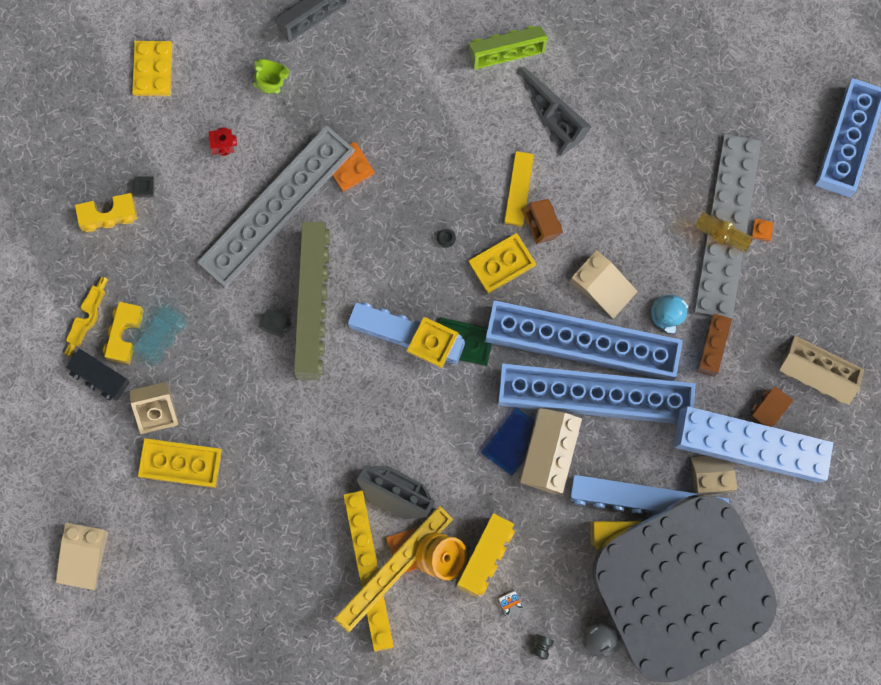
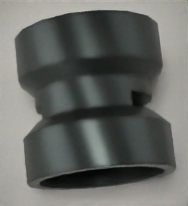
(543, 642)

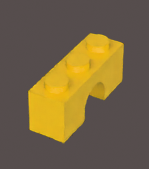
(122, 212)
(124, 317)

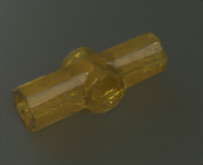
(723, 232)

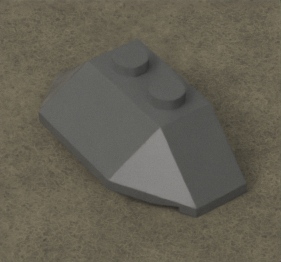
(395, 492)

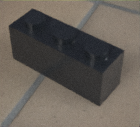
(97, 375)

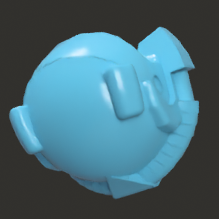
(669, 312)

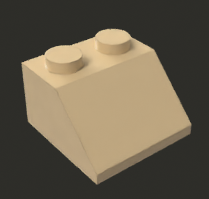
(153, 407)
(713, 475)

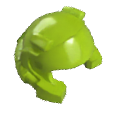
(269, 75)

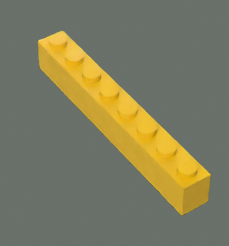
(368, 567)

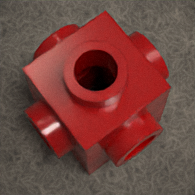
(222, 141)

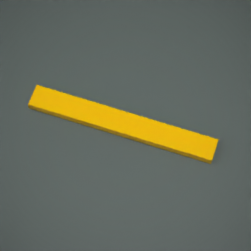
(390, 571)

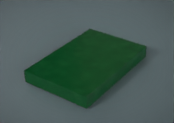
(475, 347)

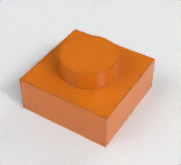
(762, 230)

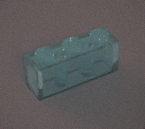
(160, 335)

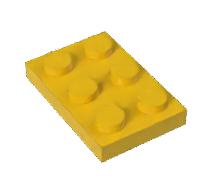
(152, 68)
(502, 263)

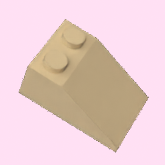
(603, 284)
(80, 556)

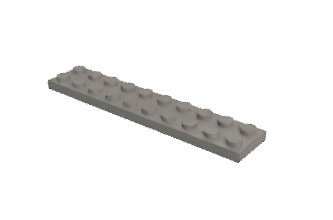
(730, 203)
(276, 206)

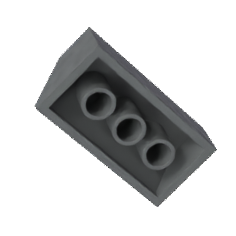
(306, 15)

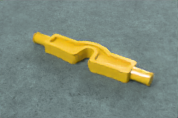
(80, 325)

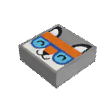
(510, 603)

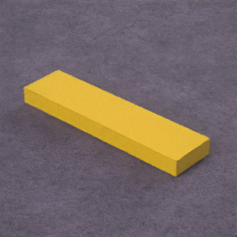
(519, 188)

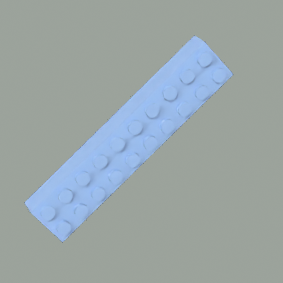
(584, 341)
(594, 393)

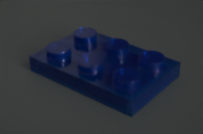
(511, 442)

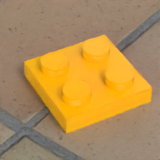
(432, 342)

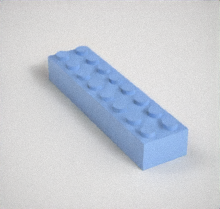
(753, 444)

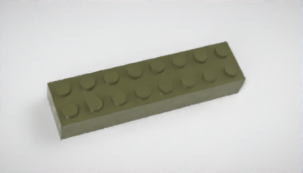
(311, 301)

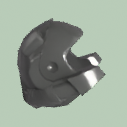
(601, 638)

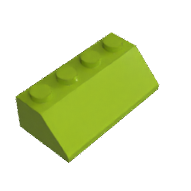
(507, 47)

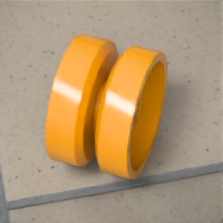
(441, 556)

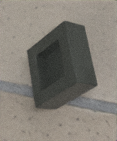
(144, 186)

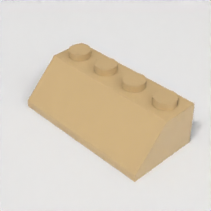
(822, 370)
(550, 450)

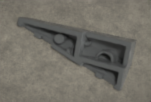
(563, 122)

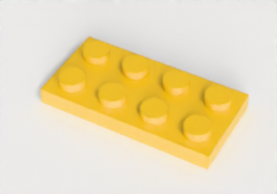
(180, 463)

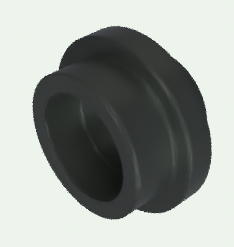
(446, 238)

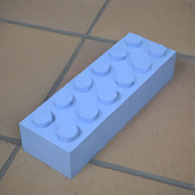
(850, 138)

